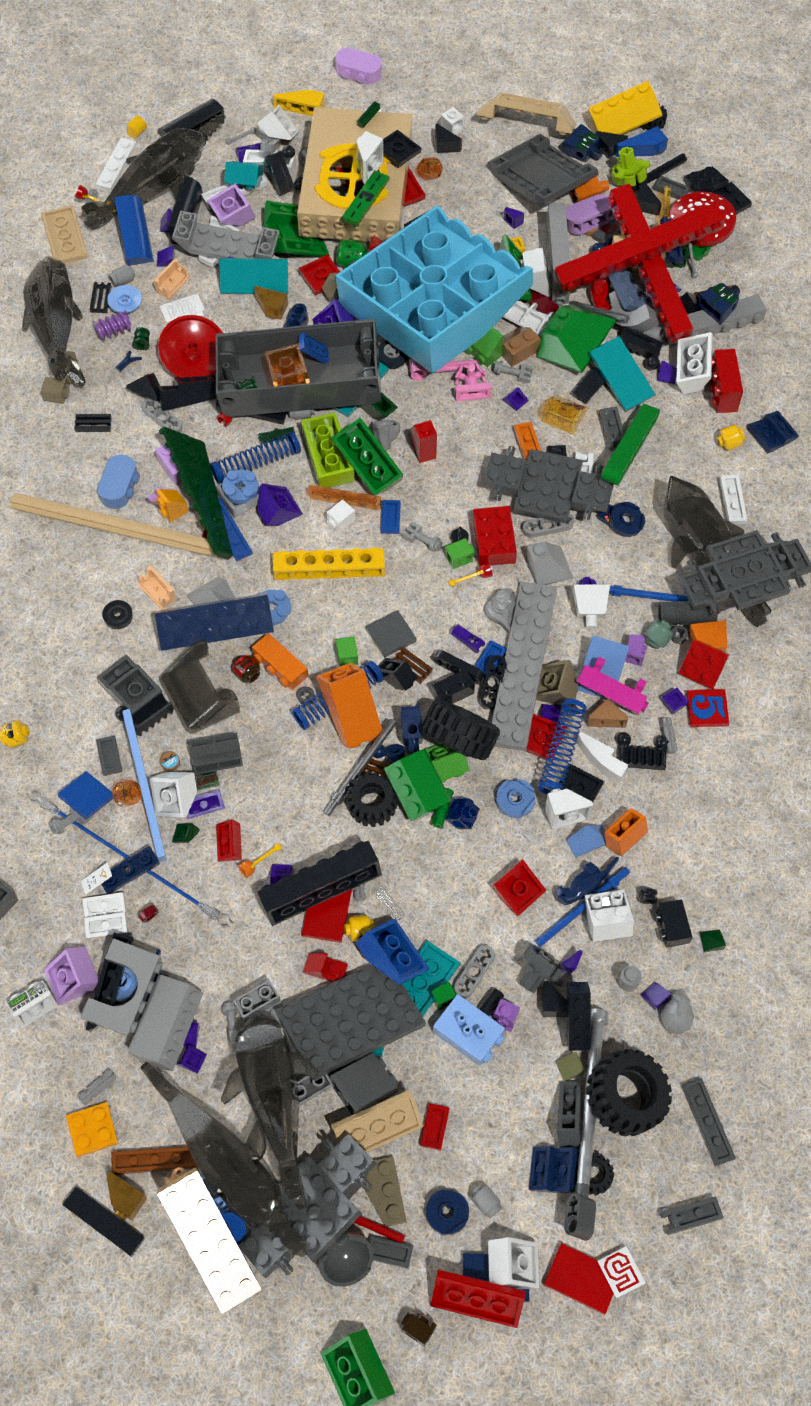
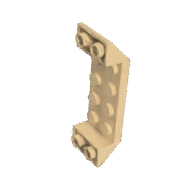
(565, 122)

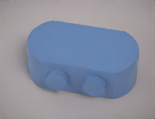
(118, 481)

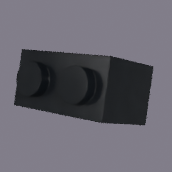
(454, 687)
(673, 923)

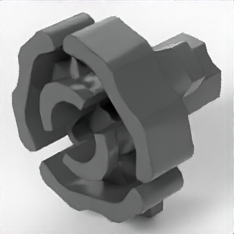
(541, 966)

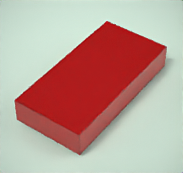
(434, 1127)

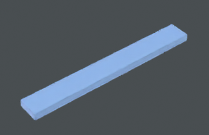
(144, 785)

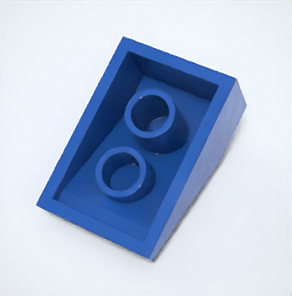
(392, 952)

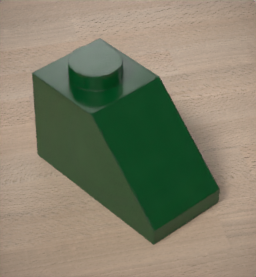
(380, 409)

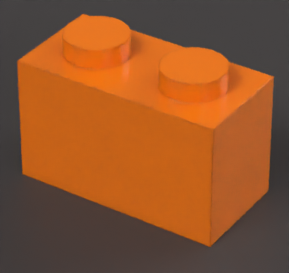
(626, 832)

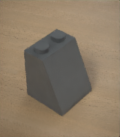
(364, 1084)

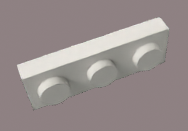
(733, 499)

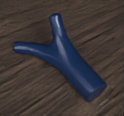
(127, 360)

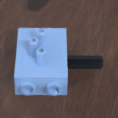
(471, 1028)

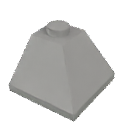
(547, 563)

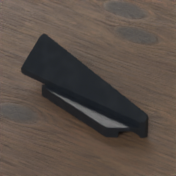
(187, 391)
(110, 979)

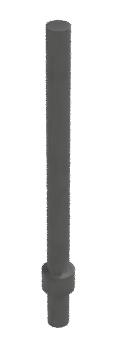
(338, 797)

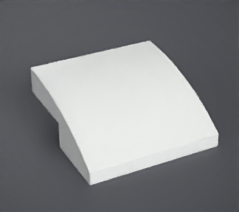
(105, 915)

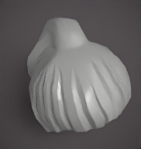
(386, 432)
(502, 608)
(677, 1013)

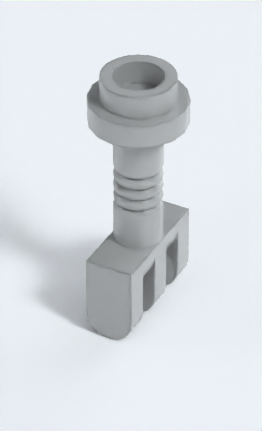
(524, 372)
(415, 533)
(57, 826)
(230, 1011)

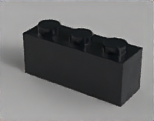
(578, 1016)

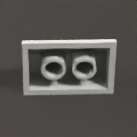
(694, 362)

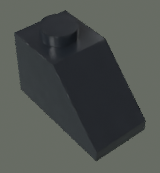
(397, 673)

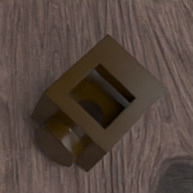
(418, 1328)

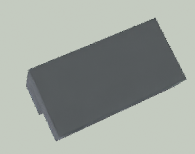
(215, 753)

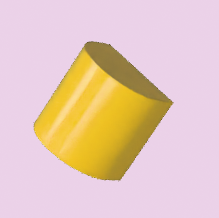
(136, 127)

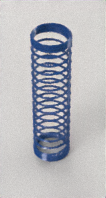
(293, 444)
(372, 669)
(551, 784)

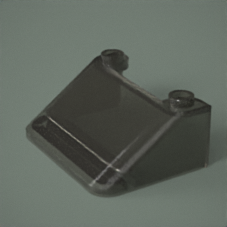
(193, 693)

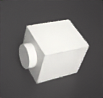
(340, 516)

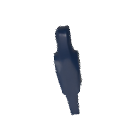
(584, 883)

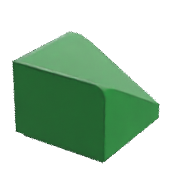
(443, 995)

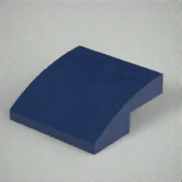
(772, 431)
(553, 1169)

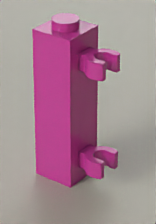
(613, 690)

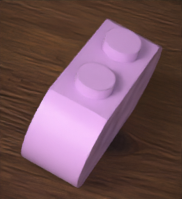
(358, 65)
(588, 214)

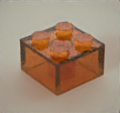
(287, 366)

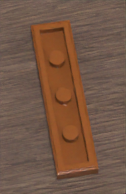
(152, 1160)

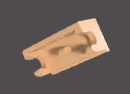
(171, 279)
(156, 588)

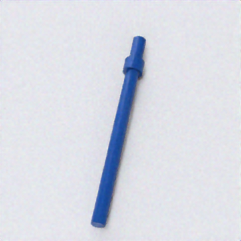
(617, 590)
(611, 883)

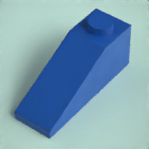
(646, 143)

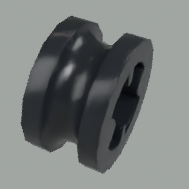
(648, 896)

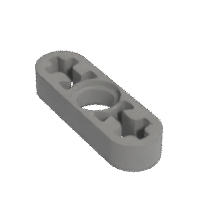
(270, 144)
(158, 411)
(544, 531)
(487, 963)

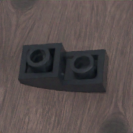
(589, 386)

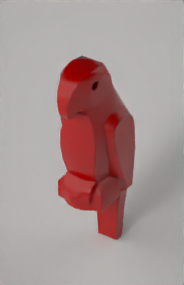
(599, 292)

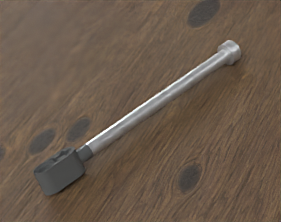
(579, 1207)

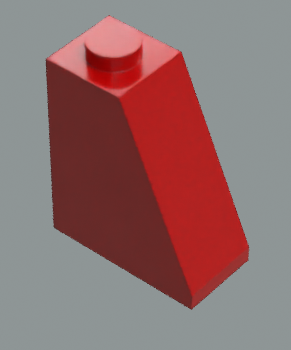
(424, 441)

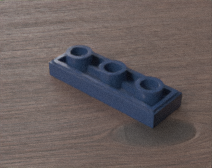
(139, 863)

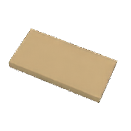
(64, 234)
(381, 1122)

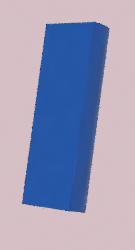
(134, 229)

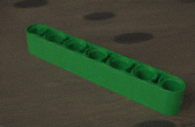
(630, 444)

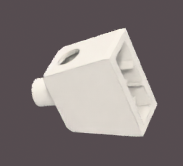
(591, 602)

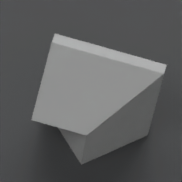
(215, 590)

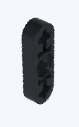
(456, 665)
(490, 668)

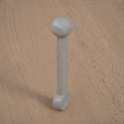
(229, 140)
(694, 274)

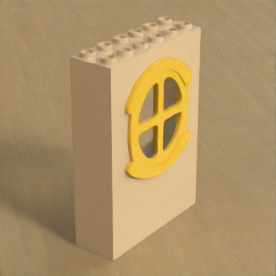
(334, 145)

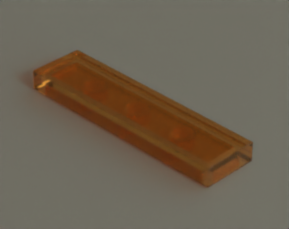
(351, 498)

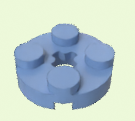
(236, 478)
(279, 598)
(515, 809)

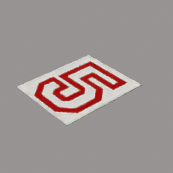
(621, 1272)

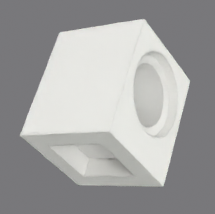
(452, 121)

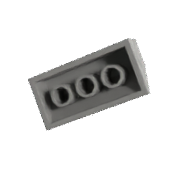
(165, 1022)

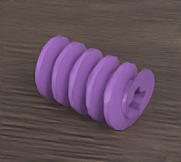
(112, 325)

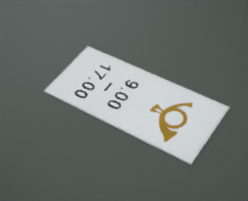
(96, 878)

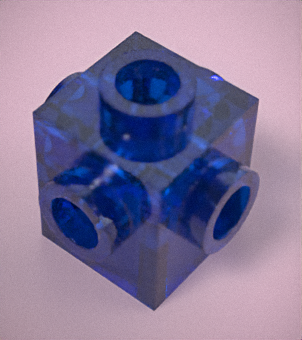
(462, 813)

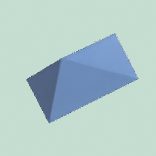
(587, 839)

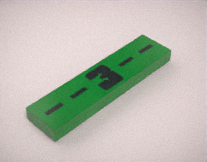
(365, 198)

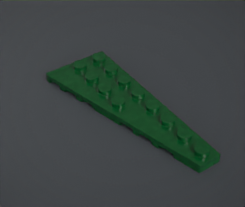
(198, 480)

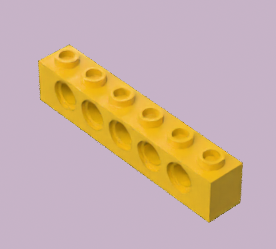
(336, 569)

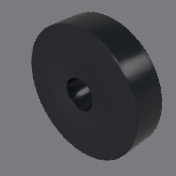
(113, 608)

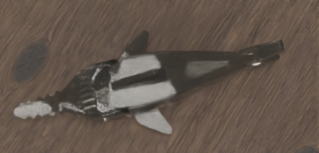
(155, 170)
(228, 1163)

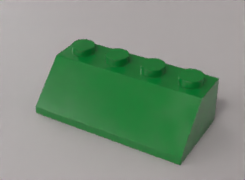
(368, 457)

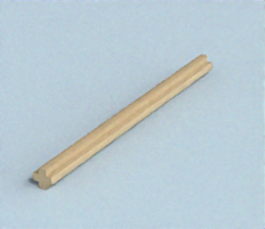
(111, 524)

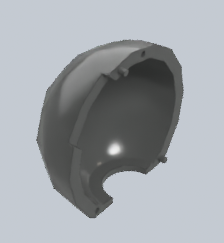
(347, 1260)

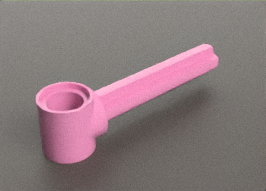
(419, 372)

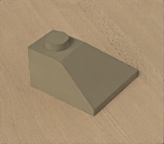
(557, 683)

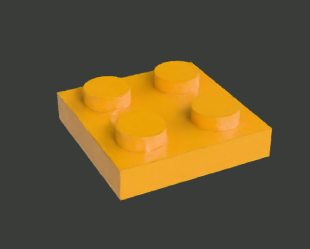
(92, 1129)

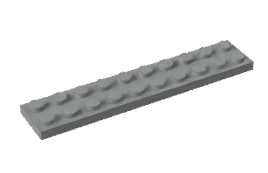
(523, 664)

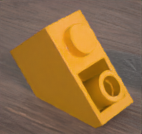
(171, 504)

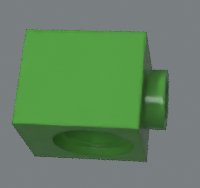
(459, 553)
(347, 651)

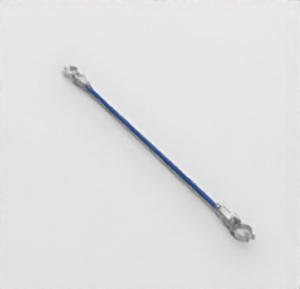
(212, 912)

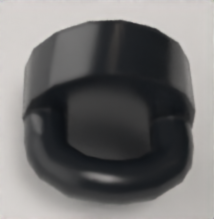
(459, 534)

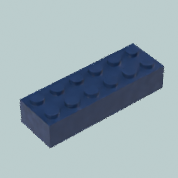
(214, 621)

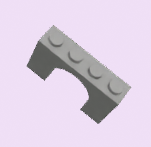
(124, 1017)

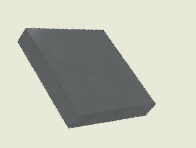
(391, 633)

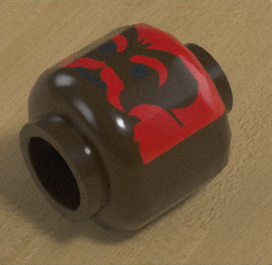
(246, 669)

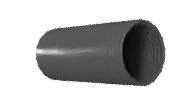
(675, 613)

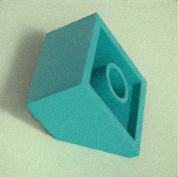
(244, 174)

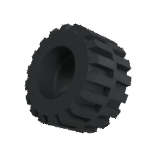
(372, 814)

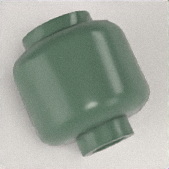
(659, 634)

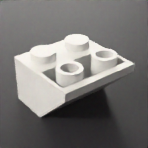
(609, 915)

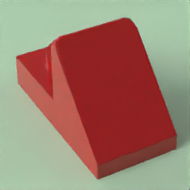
(323, 967)

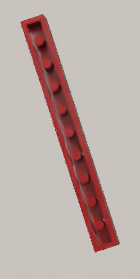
(640, 247)
(653, 271)

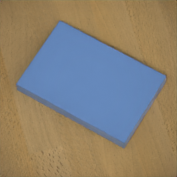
(612, 652)

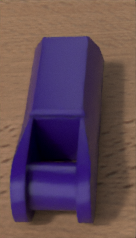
(465, 637)

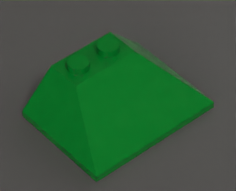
(285, 219)
(572, 336)

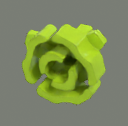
(628, 167)

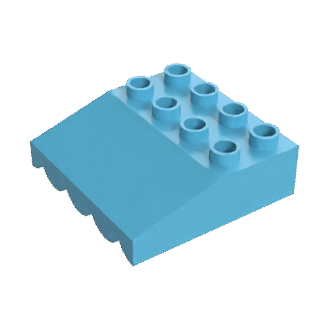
(433, 288)

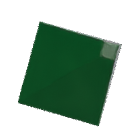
(185, 833)
(712, 940)

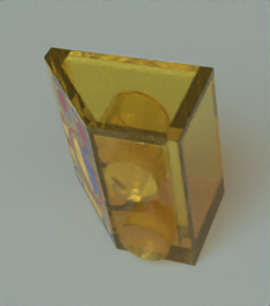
(563, 414)

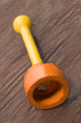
(247, 867)

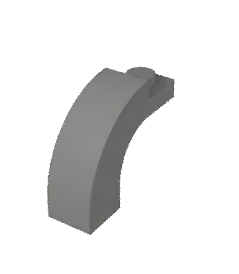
(639, 319)

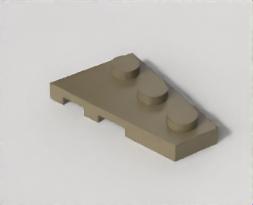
(386, 1192)

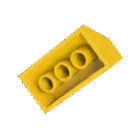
(626, 110)

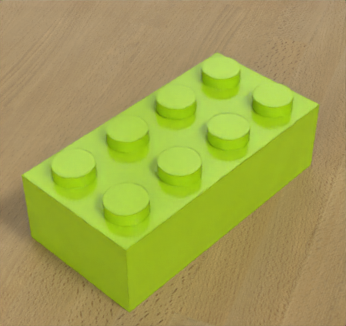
(327, 460)

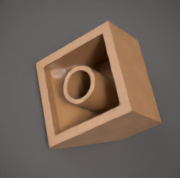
(520, 345)

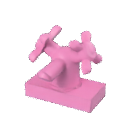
(472, 389)

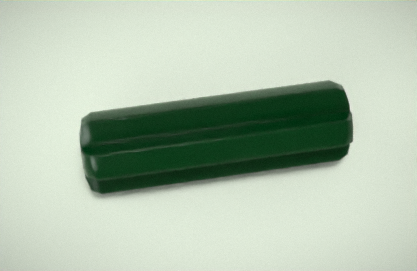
(368, 114)

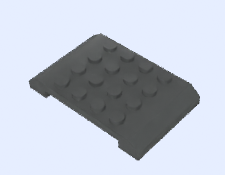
(540, 170)

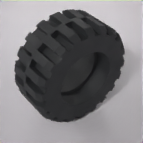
(460, 729)
(650, 1082)

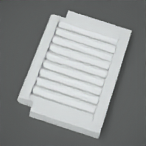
(186, 306)

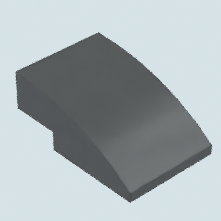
(128, 684)

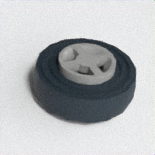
(397, 360)

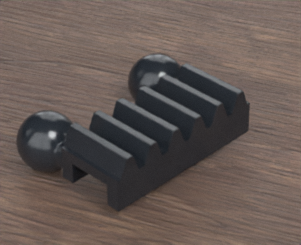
(280, 172)
(644, 345)
(149, 714)
(642, 757)

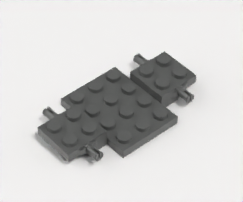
(547, 484)
(745, 571)
(327, 1211)

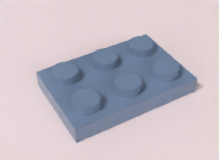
(628, 290)

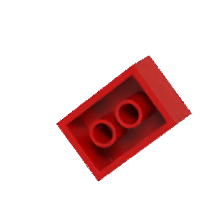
(725, 381)
(494, 535)

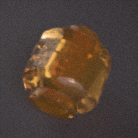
(430, 168)
(126, 793)

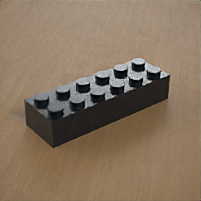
(320, 882)

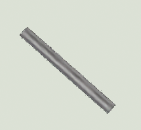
(620, 317)

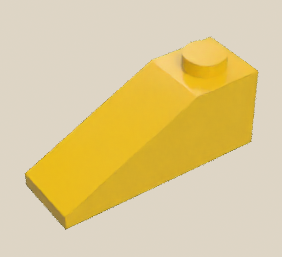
(300, 101)

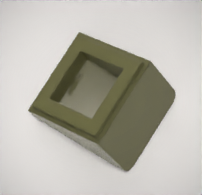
(570, 1066)

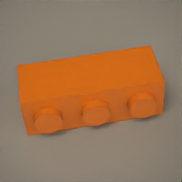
(279, 662)

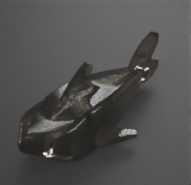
(50, 312)
(697, 524)
(269, 1077)

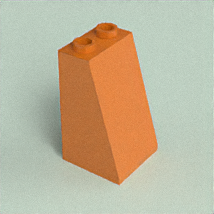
(350, 704)

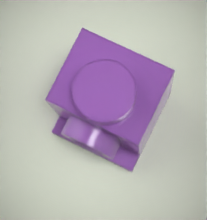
(636, 650)
(506, 1014)

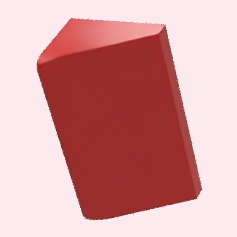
(229, 841)

